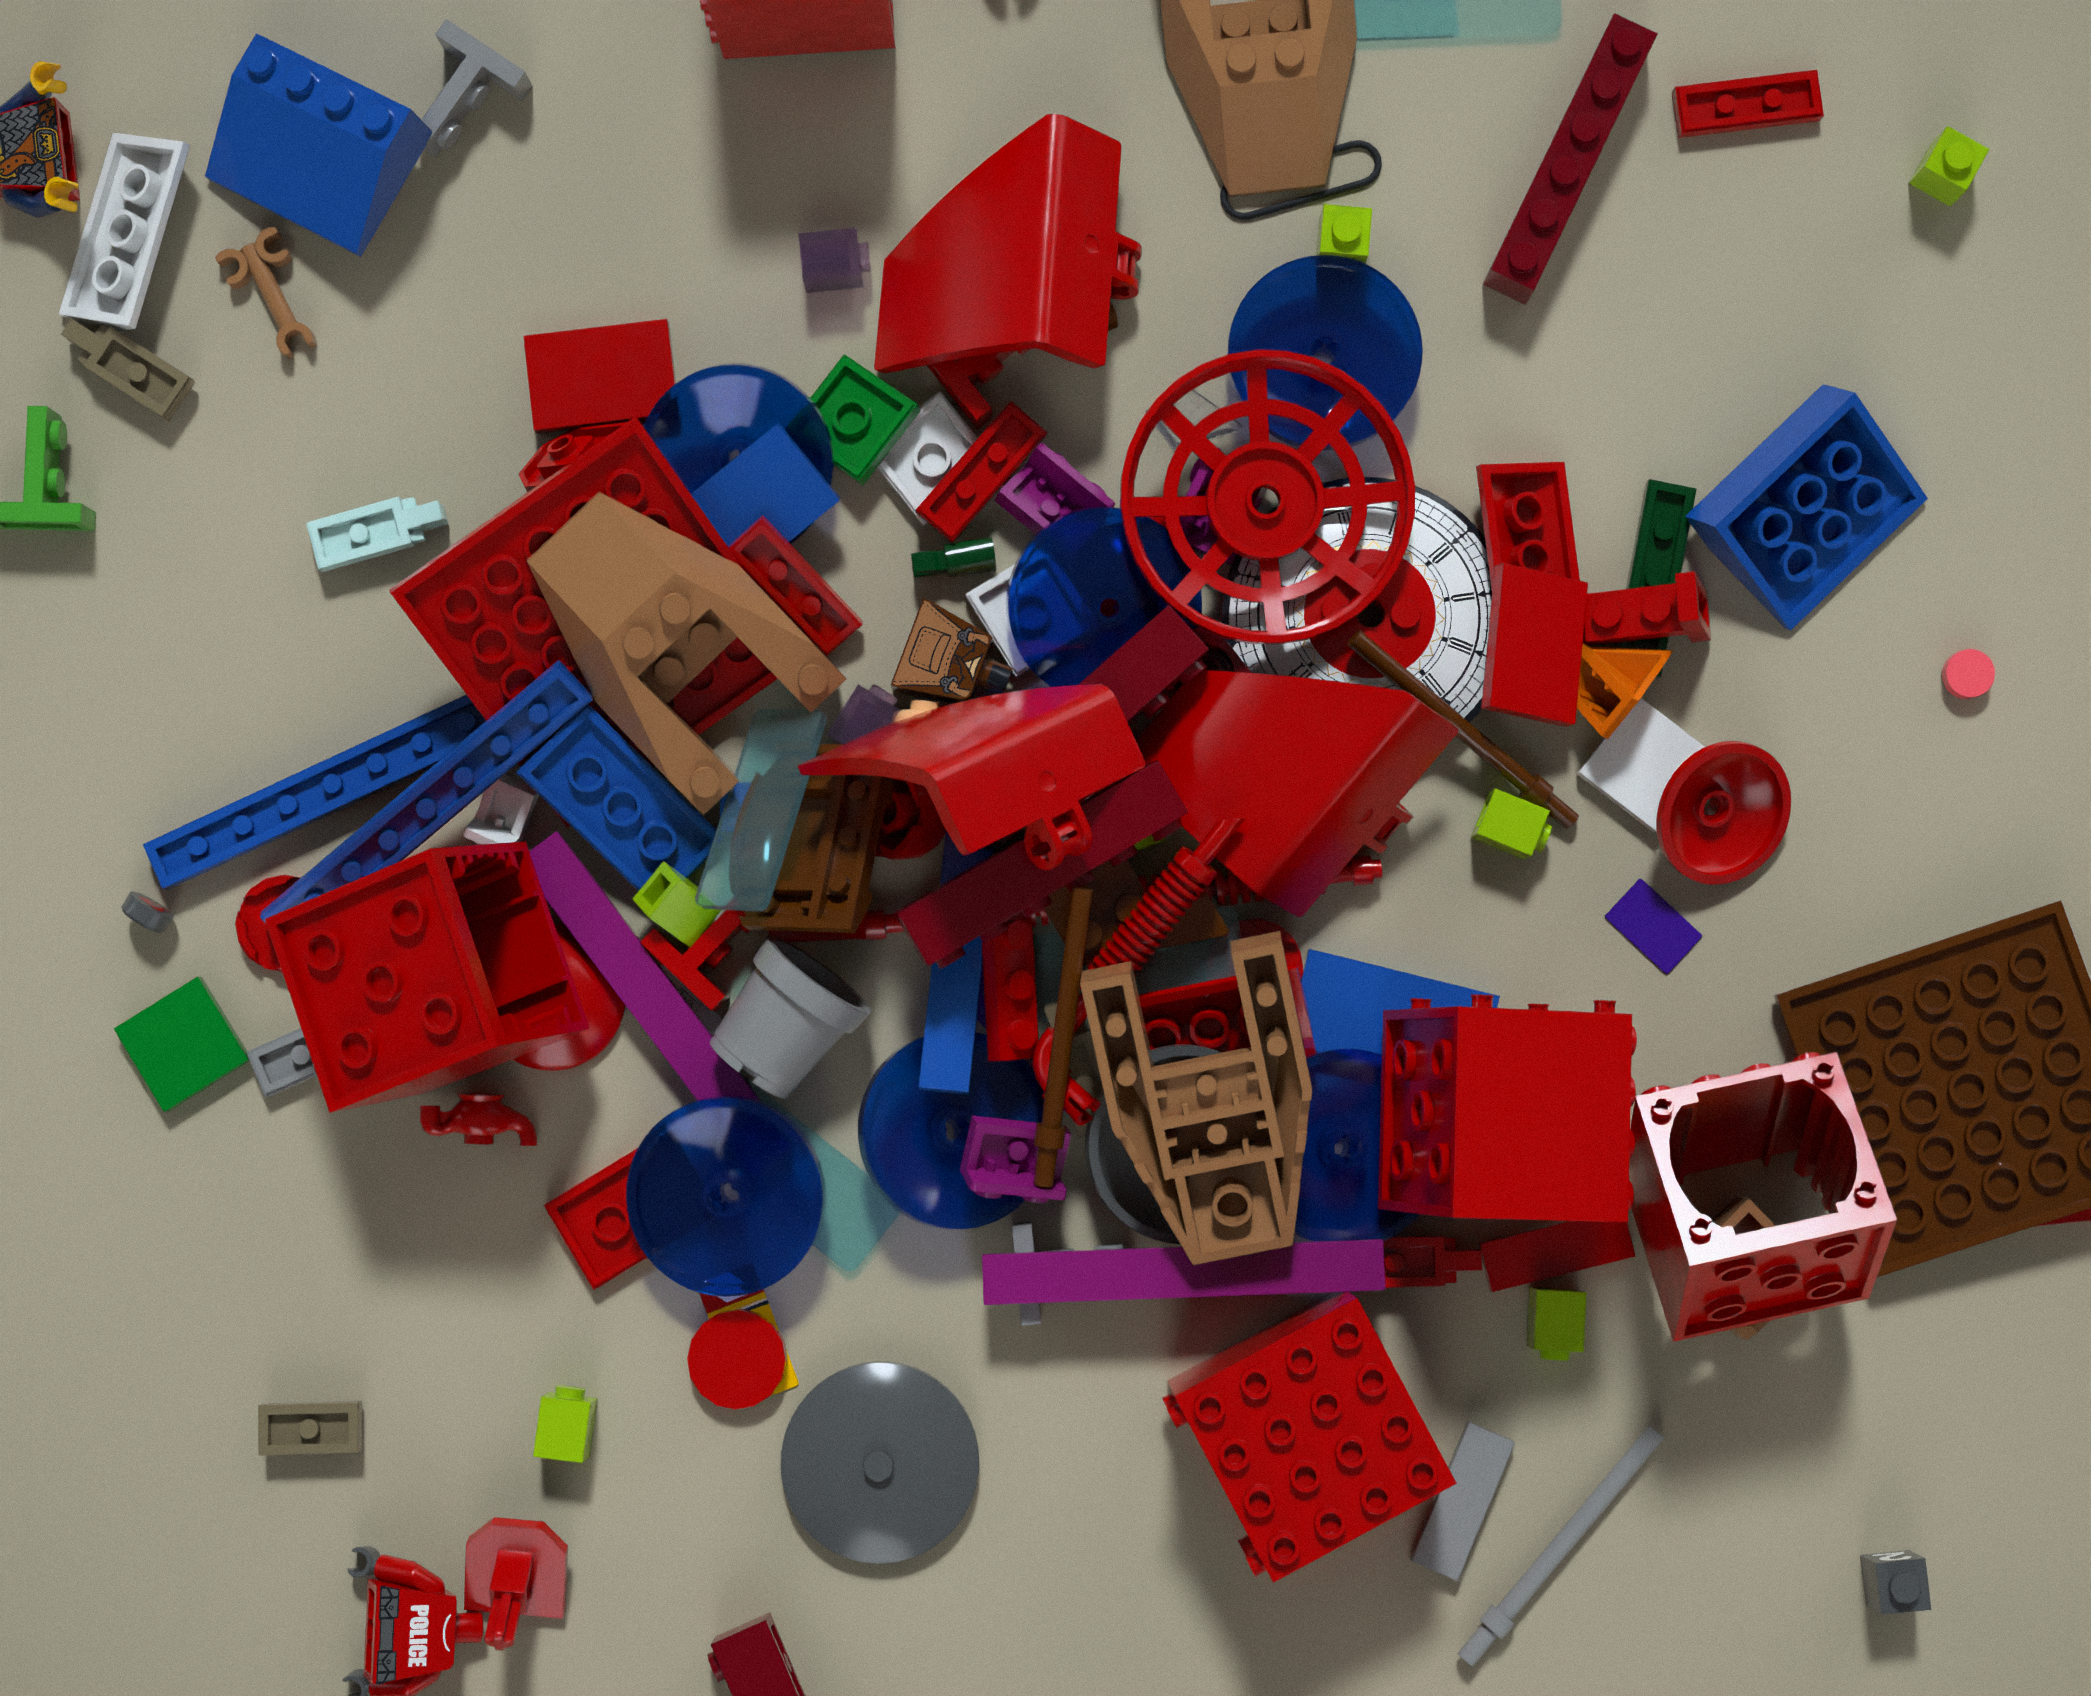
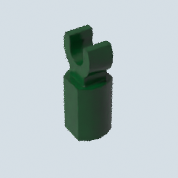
(956, 559)

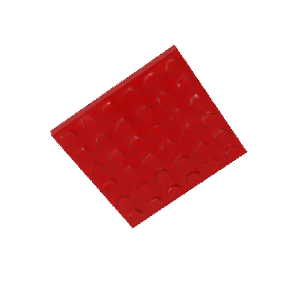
(492, 621)

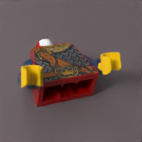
(38, 147)

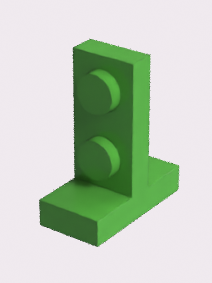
(45, 481)

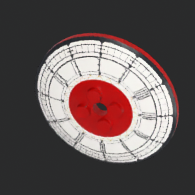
(1430, 608)

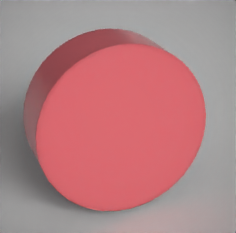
(1968, 674)

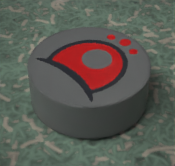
(147, 912)

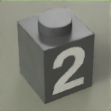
(1895, 1582)

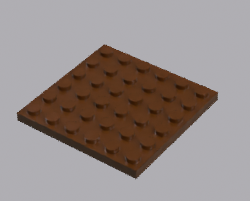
(1965, 1078)

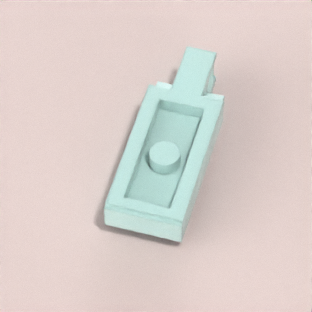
(372, 531)

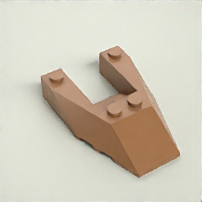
(1263, 85)
(649, 616)
(1215, 1131)

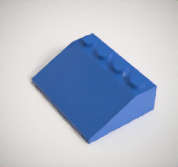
(313, 145)
(1808, 504)

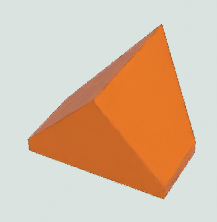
(1614, 682)

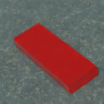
(1747, 103)
(981, 472)
(795, 586)
(1553, 1252)

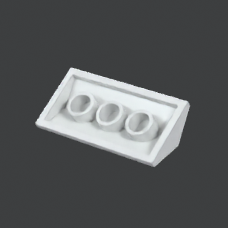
(124, 231)

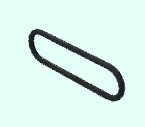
(1315, 196)

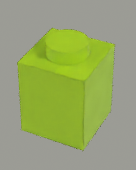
(1949, 166)
(1344, 232)
(1512, 825)
(671, 903)
(1556, 1322)
(565, 1425)

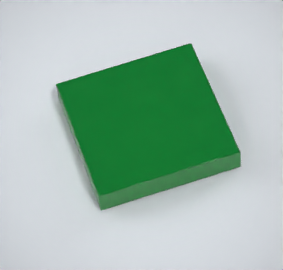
(862, 417)
(182, 1044)

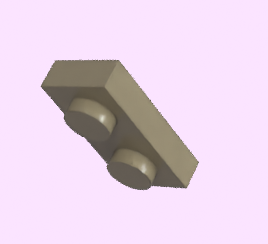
(310, 1428)

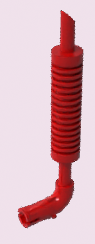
(1137, 940)

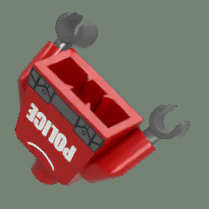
(408, 1627)

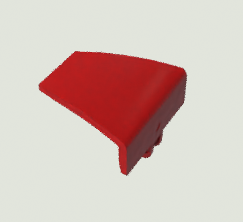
(1014, 257)
(1302, 763)
(1004, 764)

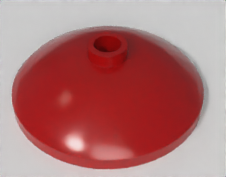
(1738, 826)
(601, 1007)

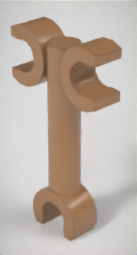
(255, 262)

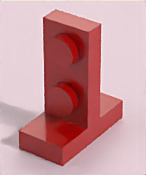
(959, 381)
(1649, 612)
(708, 949)

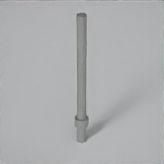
(1498, 1620)

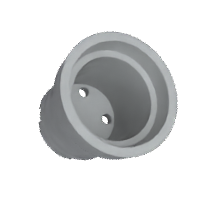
(786, 1017)

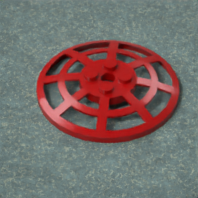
(1285, 473)

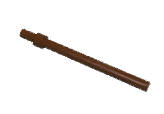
(1532, 788)
(1050, 1133)

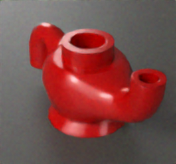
(479, 1119)

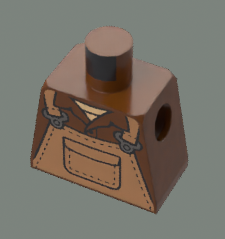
(947, 659)

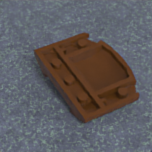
(828, 856)

